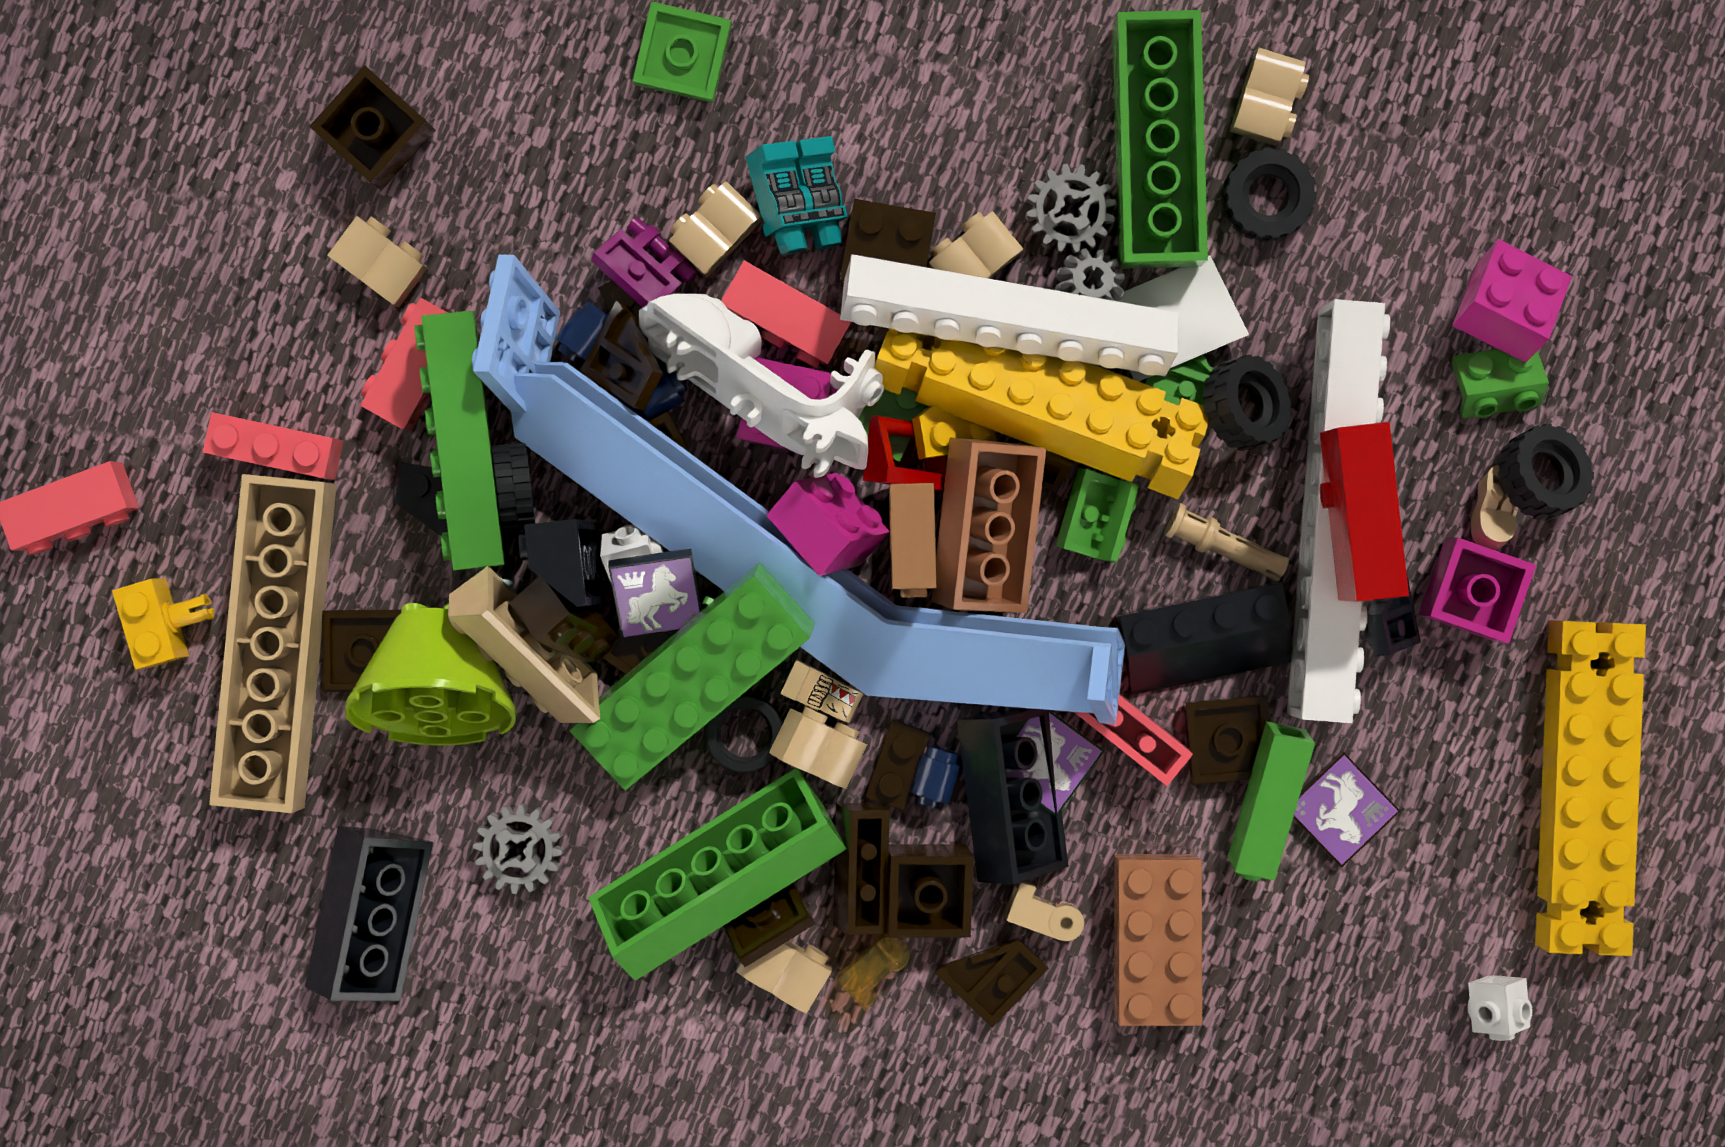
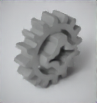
(1060, 193)
(507, 833)

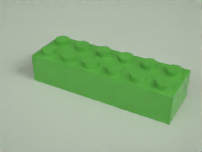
(1160, 139)
(463, 441)
(694, 676)
(715, 874)

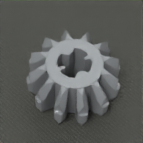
(1086, 268)

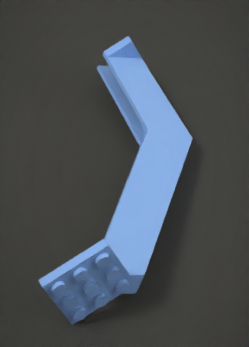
(689, 505)

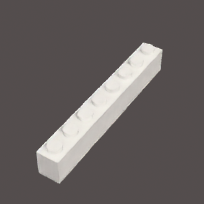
(1009, 316)

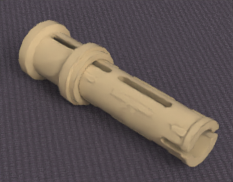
(1208, 535)

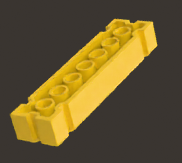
(1053, 405)
(1590, 787)

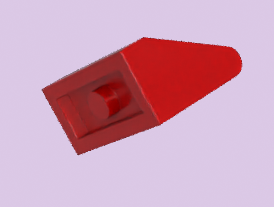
(880, 459)

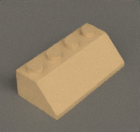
(552, 678)

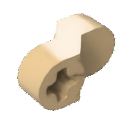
(1493, 516)

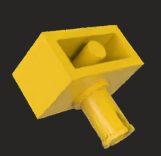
(155, 623)

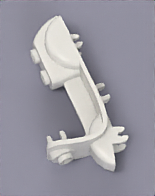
(719, 356)

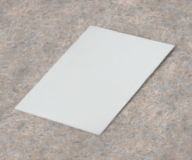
(1204, 306)

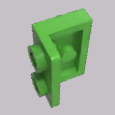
(1498, 383)
(1097, 515)

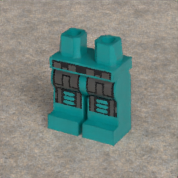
(798, 193)

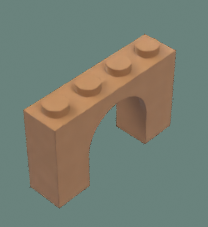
(912, 538)

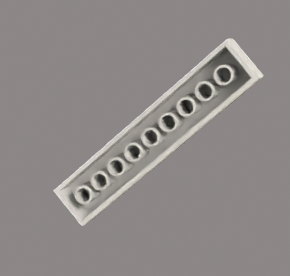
(1325, 628)

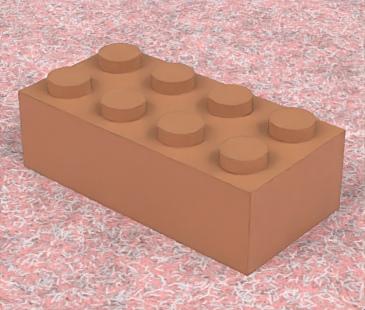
(988, 525)
(1158, 939)

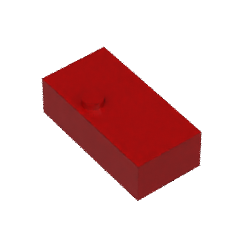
(1363, 512)

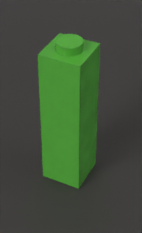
(1270, 801)

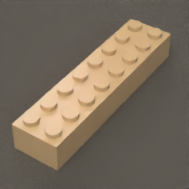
(272, 644)

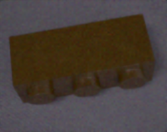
(562, 625)
(861, 869)

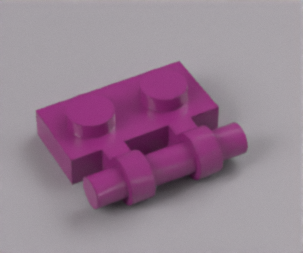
(636, 270)

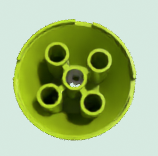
(430, 684)

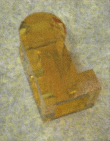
(872, 966)

